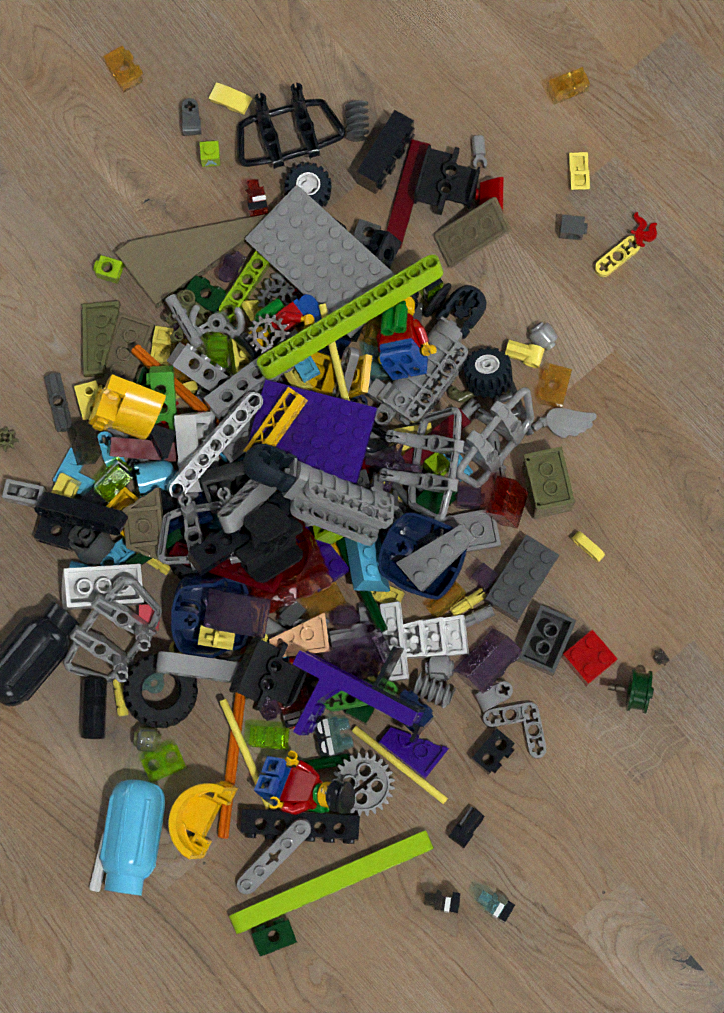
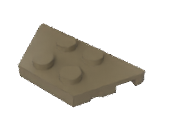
(144, 524)

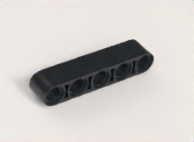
(81, 513)

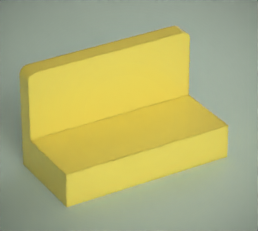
(66, 486)

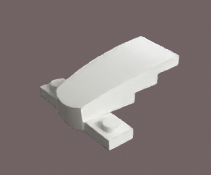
(422, 638)

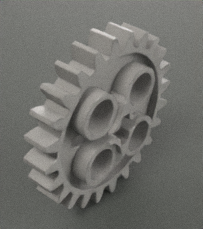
(374, 798)

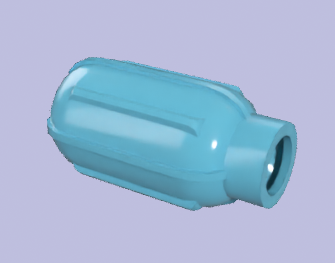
(131, 835)

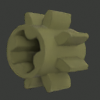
(6, 445)

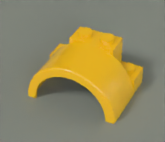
(133, 415)
(195, 812)

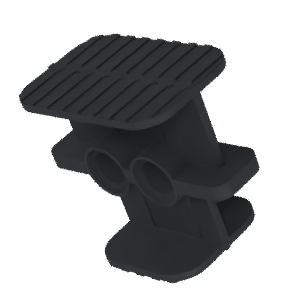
(434, 177)
(271, 543)
(256, 668)

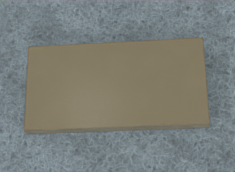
(472, 232)
(127, 334)

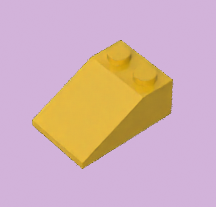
(325, 381)

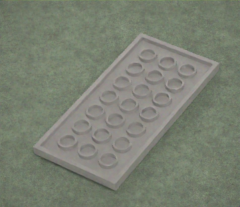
(316, 252)

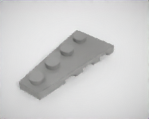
(432, 559)

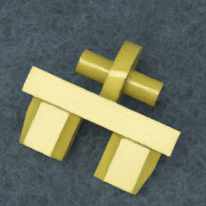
(216, 638)

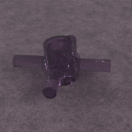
(397, 461)

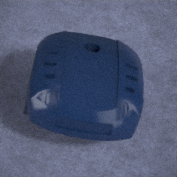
(416, 530)
(188, 620)

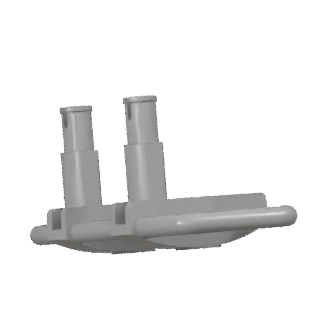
(502, 422)
(436, 444)
(192, 525)
(111, 653)

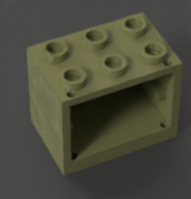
(547, 482)

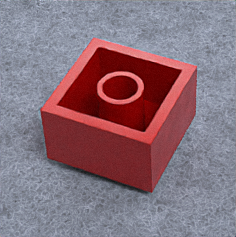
(589, 657)

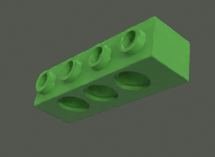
(164, 376)

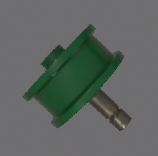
(638, 690)

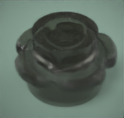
(660, 657)

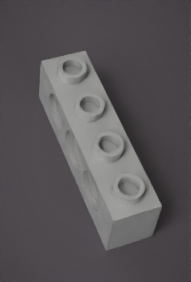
(180, 359)

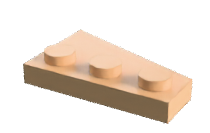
(307, 636)

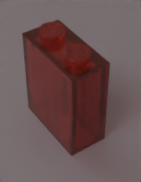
(507, 502)

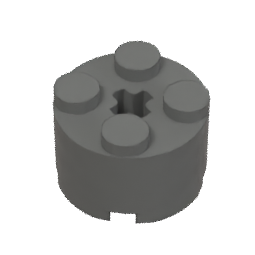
(90, 545)

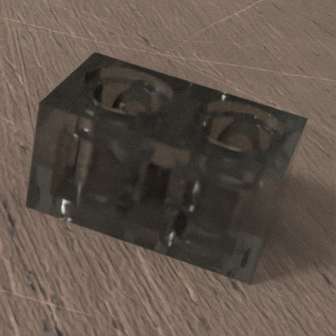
(84, 442)

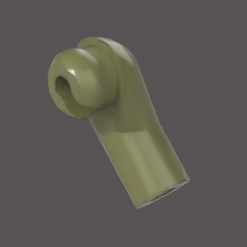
(458, 395)

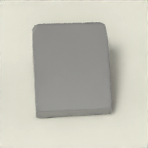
(364, 614)

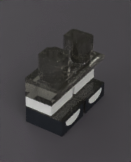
(443, 904)

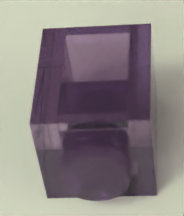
(469, 498)
(484, 577)

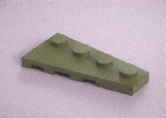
(98, 332)

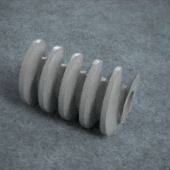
(433, 691)

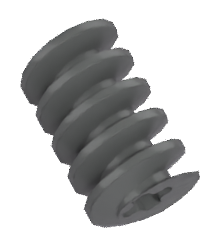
(355, 120)

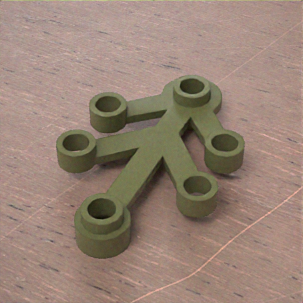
(188, 305)

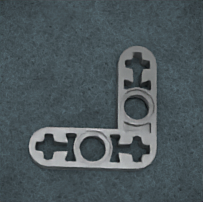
(520, 717)

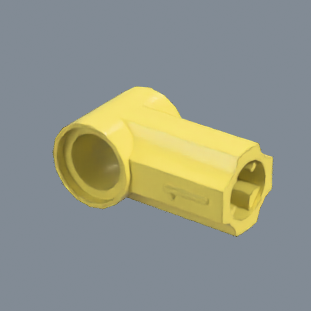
(529, 354)

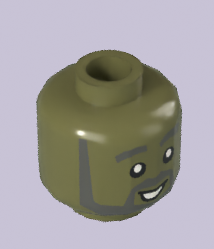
(146, 738)

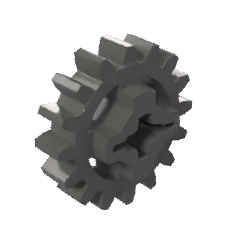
(284, 289)

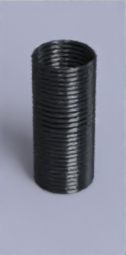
(94, 711)

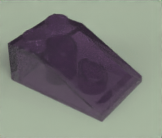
(236, 612)

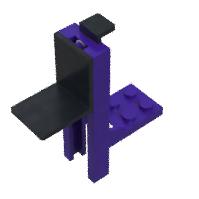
(335, 679)

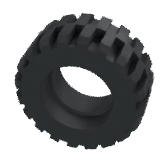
(145, 713)

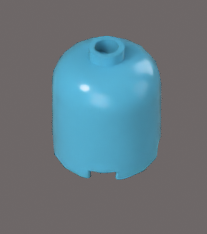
(154, 475)

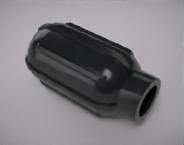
(33, 653)

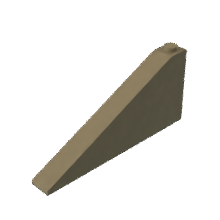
(170, 261)

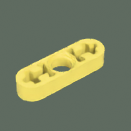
(610, 269)

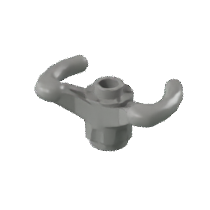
(224, 322)

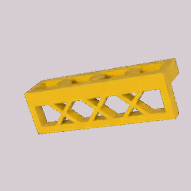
(284, 423)

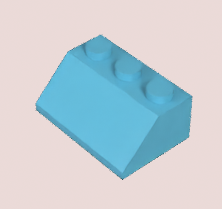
(365, 566)

